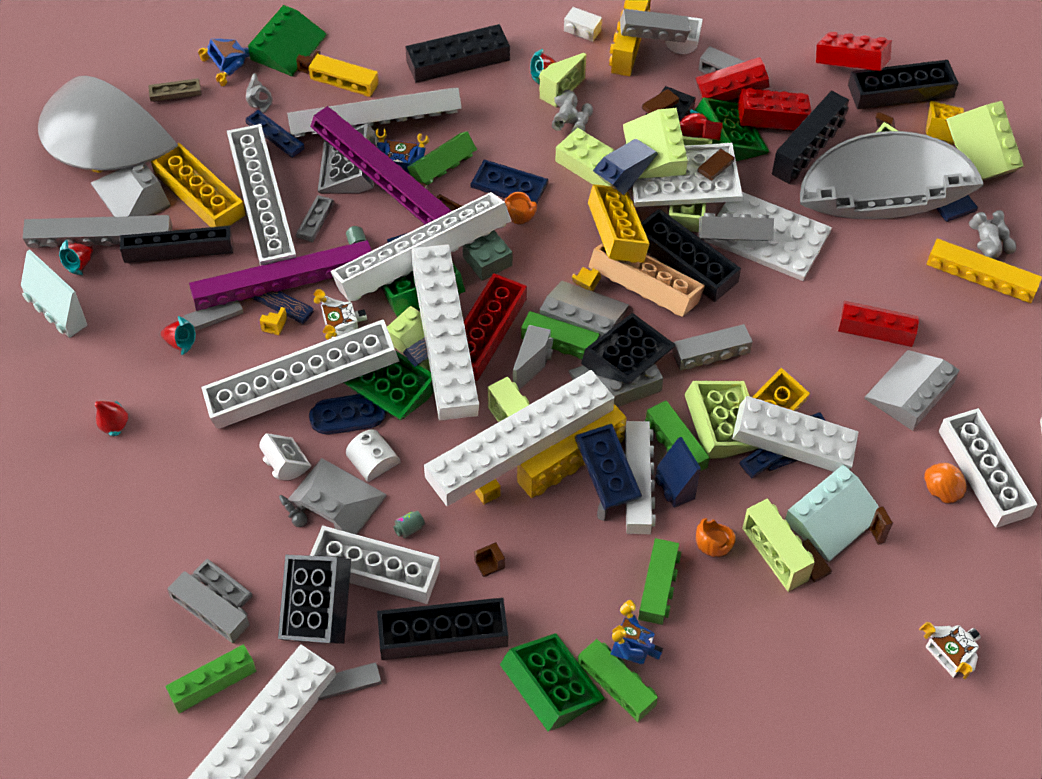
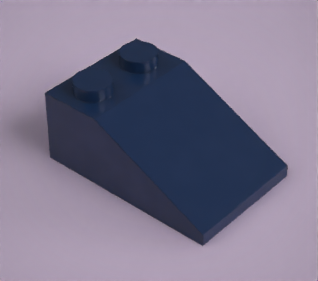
(625, 165)
(678, 474)

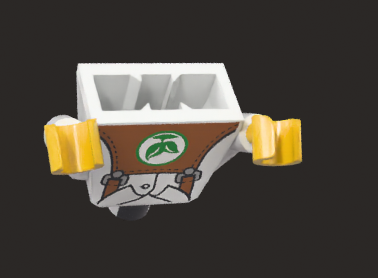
(338, 315)
(953, 647)

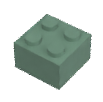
(488, 255)

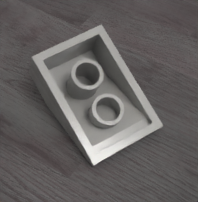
(532, 354)

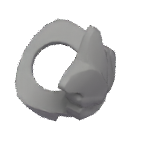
(253, 92)

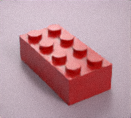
(853, 51)
(772, 108)

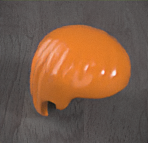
(520, 207)
(945, 482)
(714, 538)

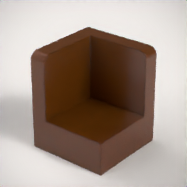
(304, 62)
(489, 559)

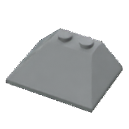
(131, 192)
(337, 497)

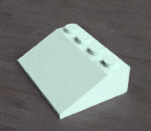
(51, 296)
(833, 513)

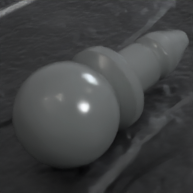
(299, 518)

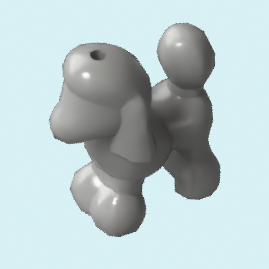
(568, 114)
(992, 233)

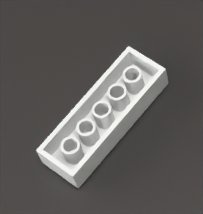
(794, 434)
(987, 468)
(381, 564)

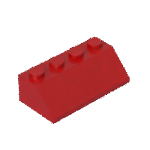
(727, 82)
(878, 323)

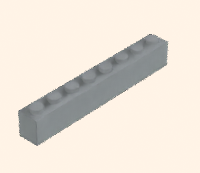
(90, 229)

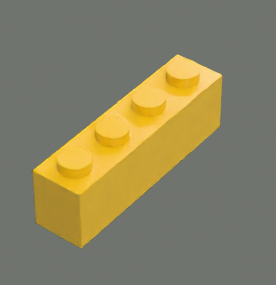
(343, 75)

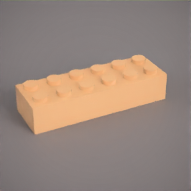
(651, 280)

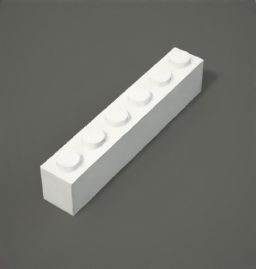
(638, 454)

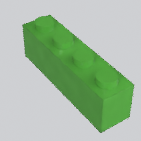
(442, 158)
(566, 337)
(670, 427)
(658, 581)
(211, 678)
(618, 680)

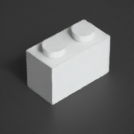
(582, 24)

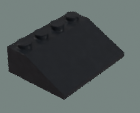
(626, 350)
(314, 598)

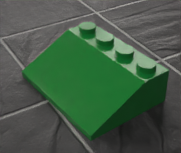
(285, 39)
(745, 139)
(403, 292)
(395, 388)
(551, 681)

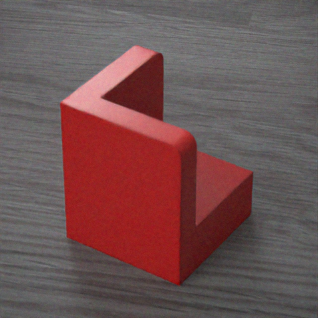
(711, 129)

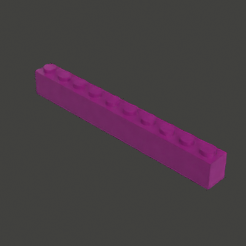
(378, 166)
(273, 276)

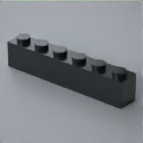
(176, 244)

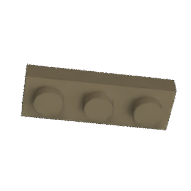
(174, 90)

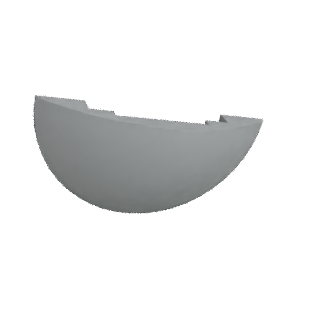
(100, 127)
(888, 176)

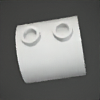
(692, 39)
(371, 454)
(283, 456)

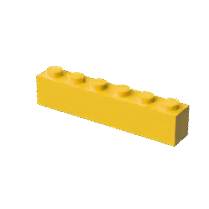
(984, 270)

